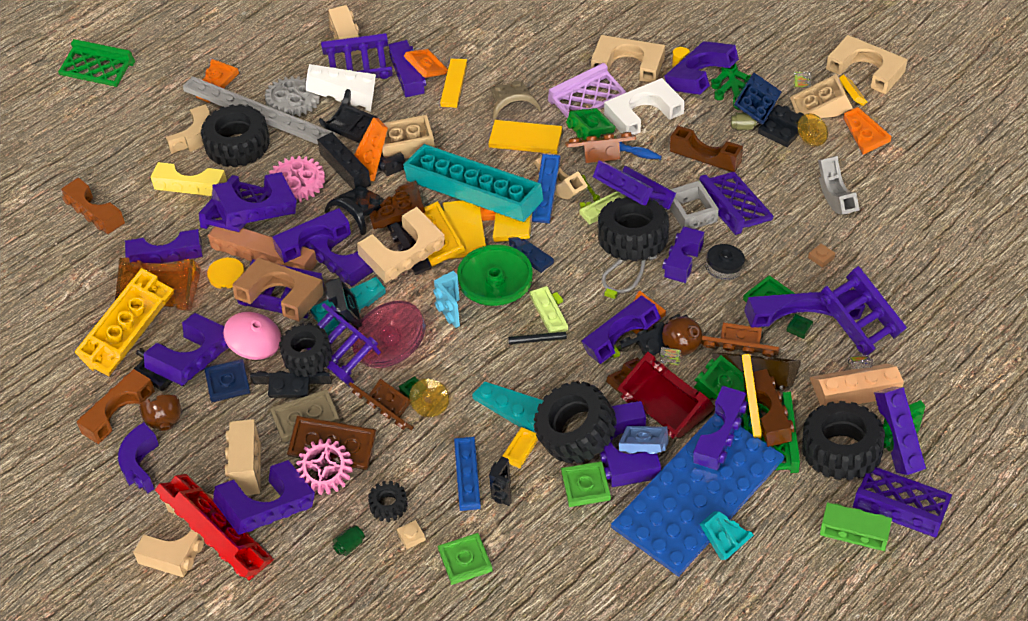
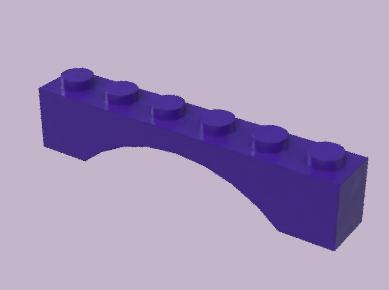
(764, 310)

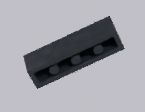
(343, 161)

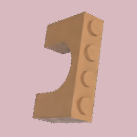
(266, 274)

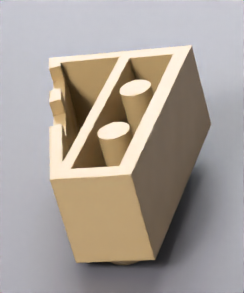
(342, 24)

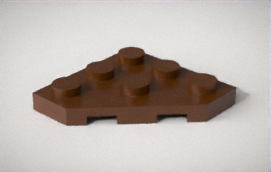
(392, 208)

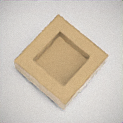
(411, 534)

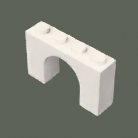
(656, 94)

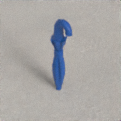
(639, 151)

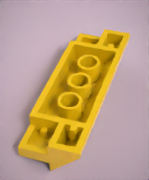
(124, 322)

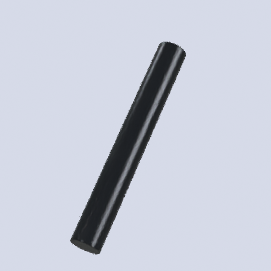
(537, 337)

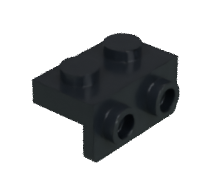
(500, 481)

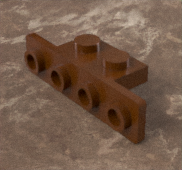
(387, 399)

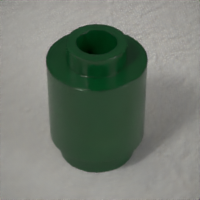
(348, 540)

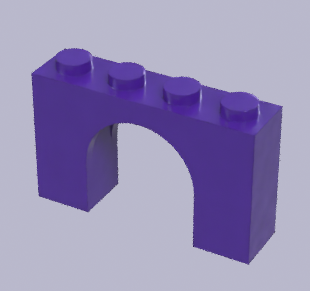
(686, 74)
(237, 211)
(349, 267)
(185, 365)
(623, 467)
(249, 514)

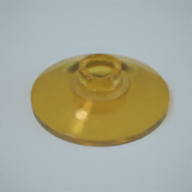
(812, 129)
(435, 391)

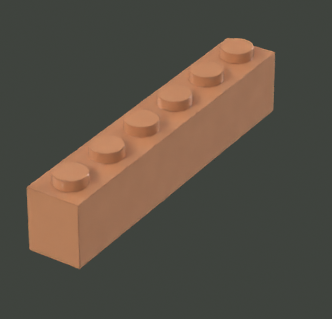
(254, 245)

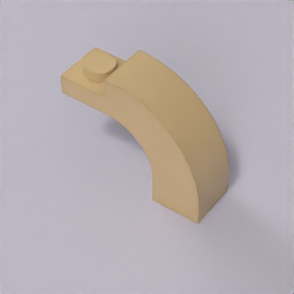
(191, 137)
(566, 185)

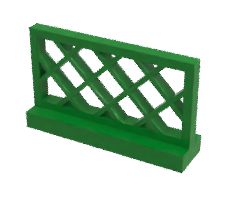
(101, 53)
(791, 450)

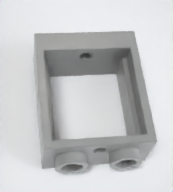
(689, 193)

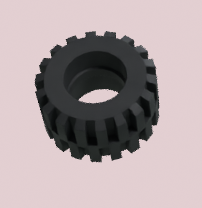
(308, 361)

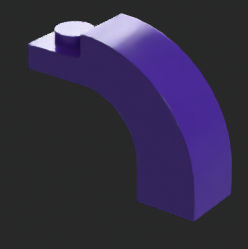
(132, 451)

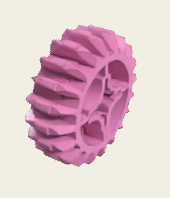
(340, 470)

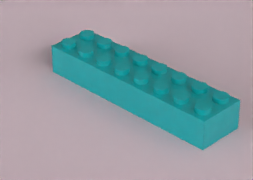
(474, 182)

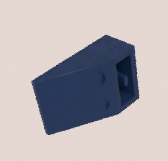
(757, 98)

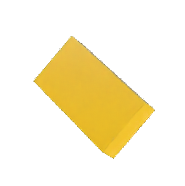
(853, 90)
(521, 447)

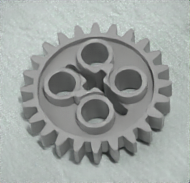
(291, 96)

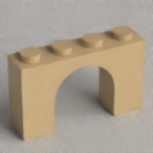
(854, 50)
(648, 53)
(390, 263)
(170, 556)

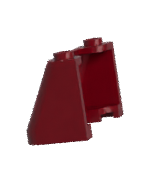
(665, 396)

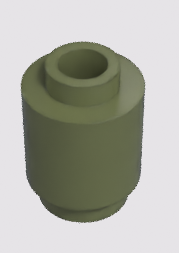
(742, 121)

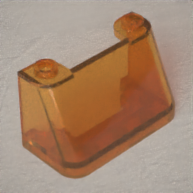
(178, 276)

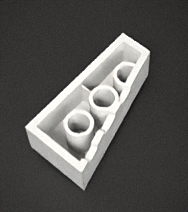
(335, 81)

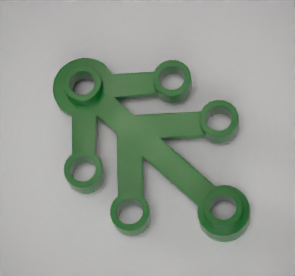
(732, 83)

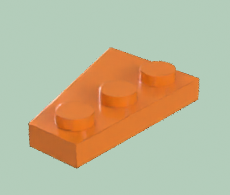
(865, 130)

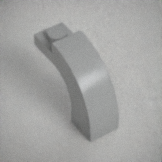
(833, 187)

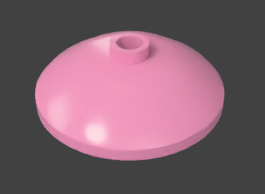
(252, 335)

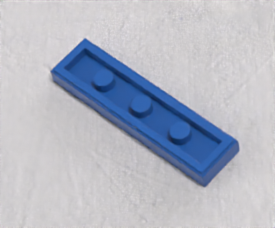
(548, 179)
(467, 474)

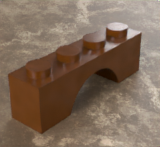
(685, 143)
(775, 424)

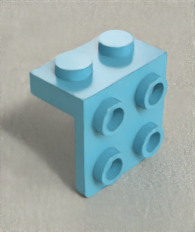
(446, 296)

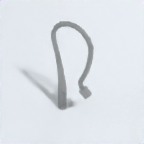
(635, 282)

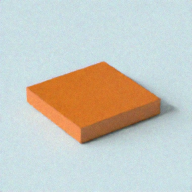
(426, 63)

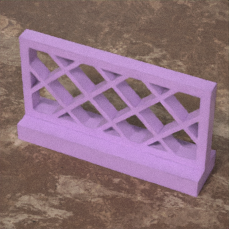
(579, 84)

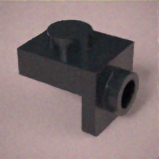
(391, 164)

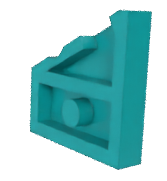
(724, 534)

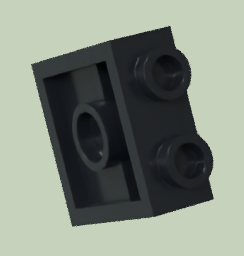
(781, 125)
(344, 301)

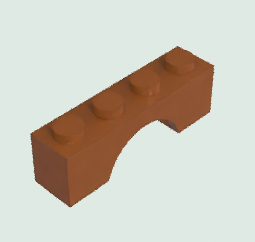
(104, 216)
(130, 390)

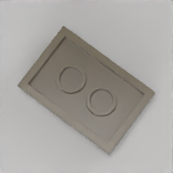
(312, 406)

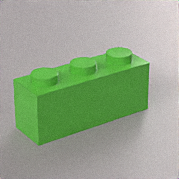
(856, 526)

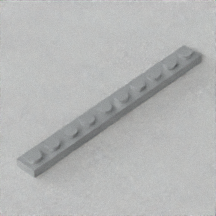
(272, 116)

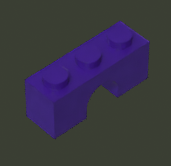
(679, 264)

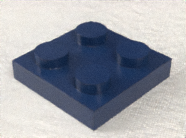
(227, 380)

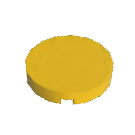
(224, 272)

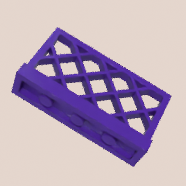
(726, 211)
(210, 213)
(901, 513)

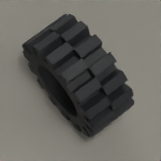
(385, 491)

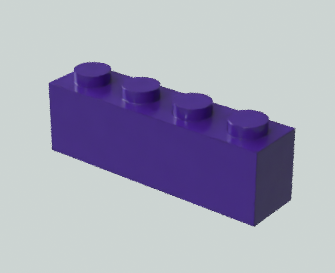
(409, 78)

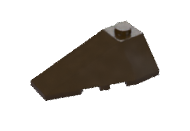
(781, 369)

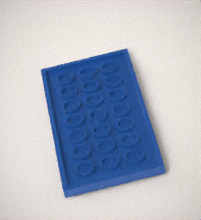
(683, 494)

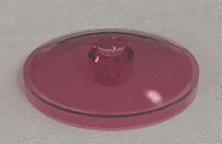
(397, 330)

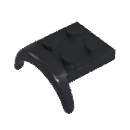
(348, 120)
(359, 203)

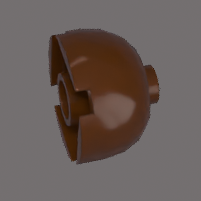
(682, 334)
(162, 412)

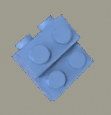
(644, 439)

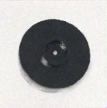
(724, 262)

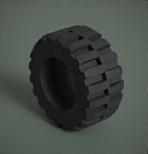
(239, 149)
(633, 229)
(586, 439)
(838, 459)

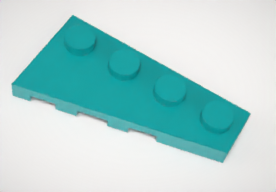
(365, 294)
(509, 404)

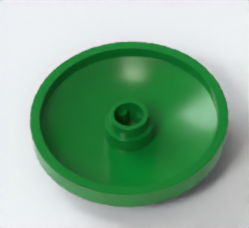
(495, 275)

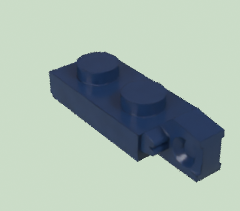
(538, 258)

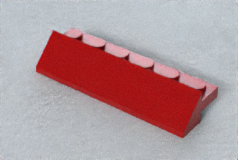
(206, 519)

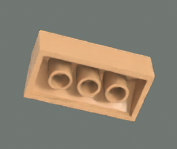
(855, 384)

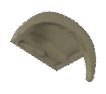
(509, 93)

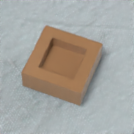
(821, 255)

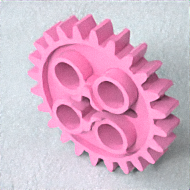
(302, 176)

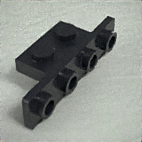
(405, 242)
(648, 341)
(288, 384)

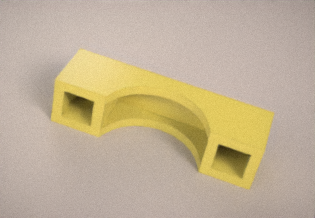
(168, 179)

